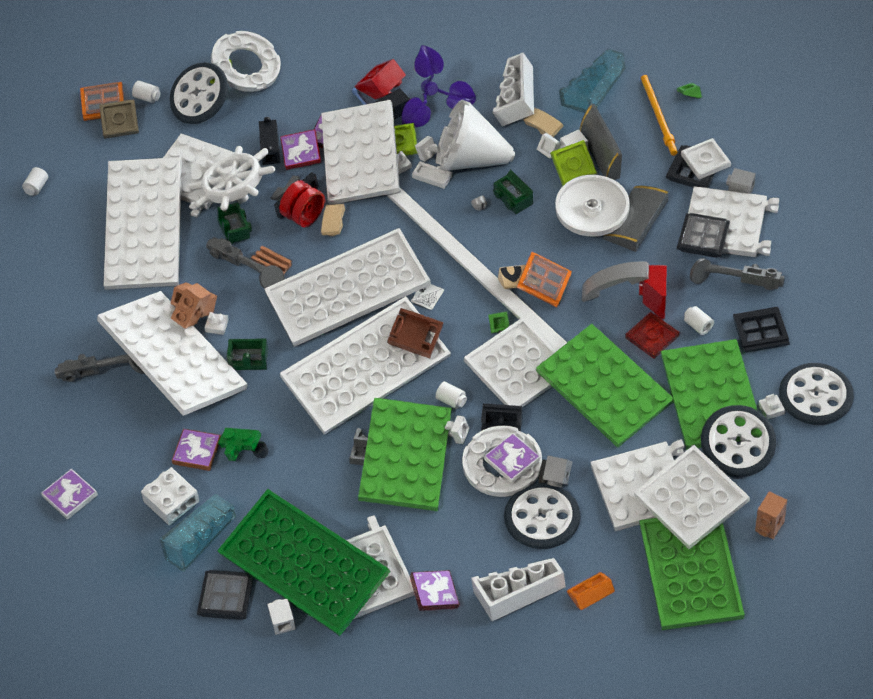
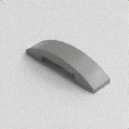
(631, 271)

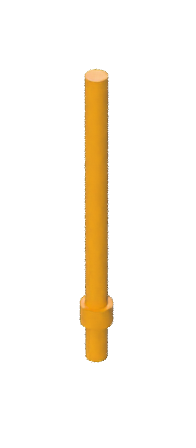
(668, 138)

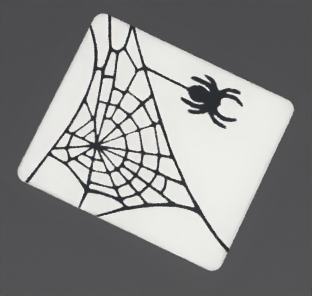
(427, 296)

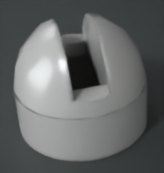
(479, 203)

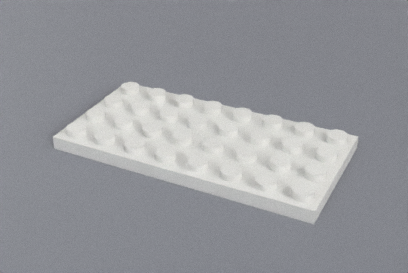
(142, 223)
(347, 287)
(172, 357)
(356, 369)

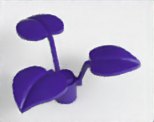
(429, 63)

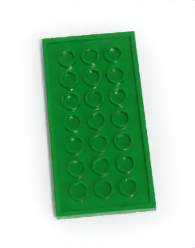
(304, 562)

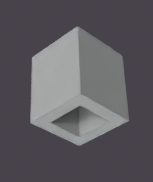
(741, 181)

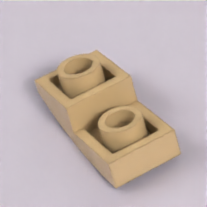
(543, 122)
(332, 219)

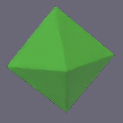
(498, 321)

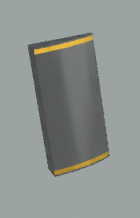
(601, 143)
(644, 208)

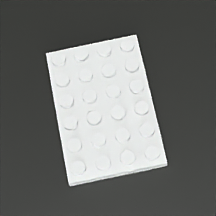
(360, 152)

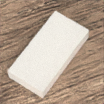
(431, 175)

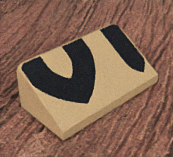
(510, 276)

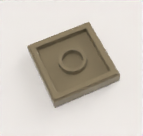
(119, 118)

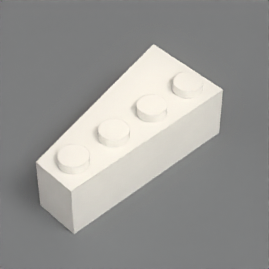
(517, 92)
(517, 587)

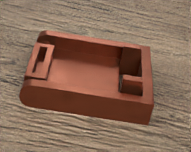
(411, 331)

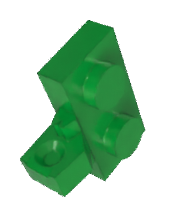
(237, 440)

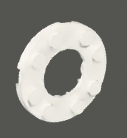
(257, 44)
(487, 482)

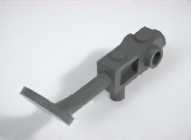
(221, 248)
(768, 278)
(89, 366)

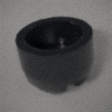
(261, 450)

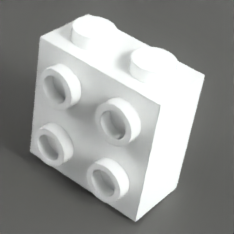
(170, 496)

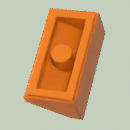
(591, 590)

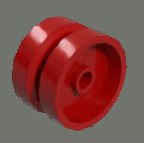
(302, 203)

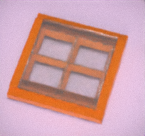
(100, 94)
(544, 279)

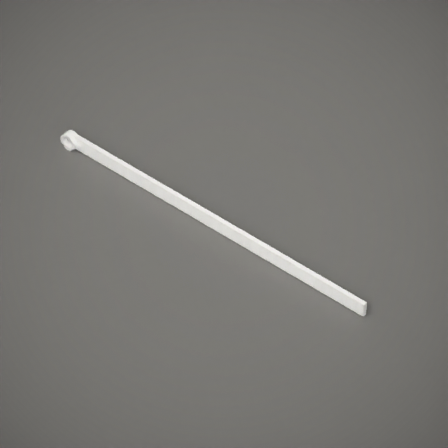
(475, 267)

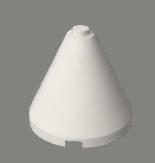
(471, 141)

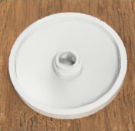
(592, 205)

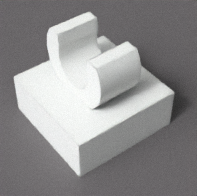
(548, 144)
(426, 148)
(403, 163)
(216, 323)
(771, 406)
(458, 429)

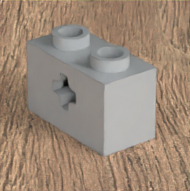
(557, 471)

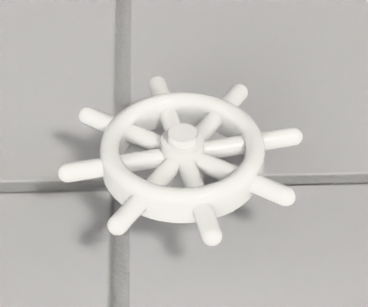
(232, 178)

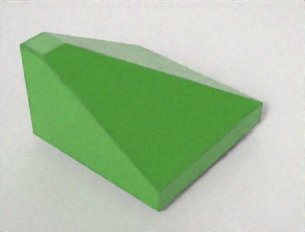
(690, 90)

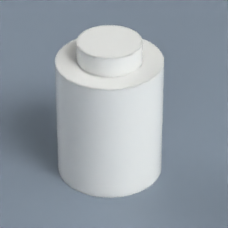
(146, 92)
(35, 181)
(698, 320)
(451, 395)

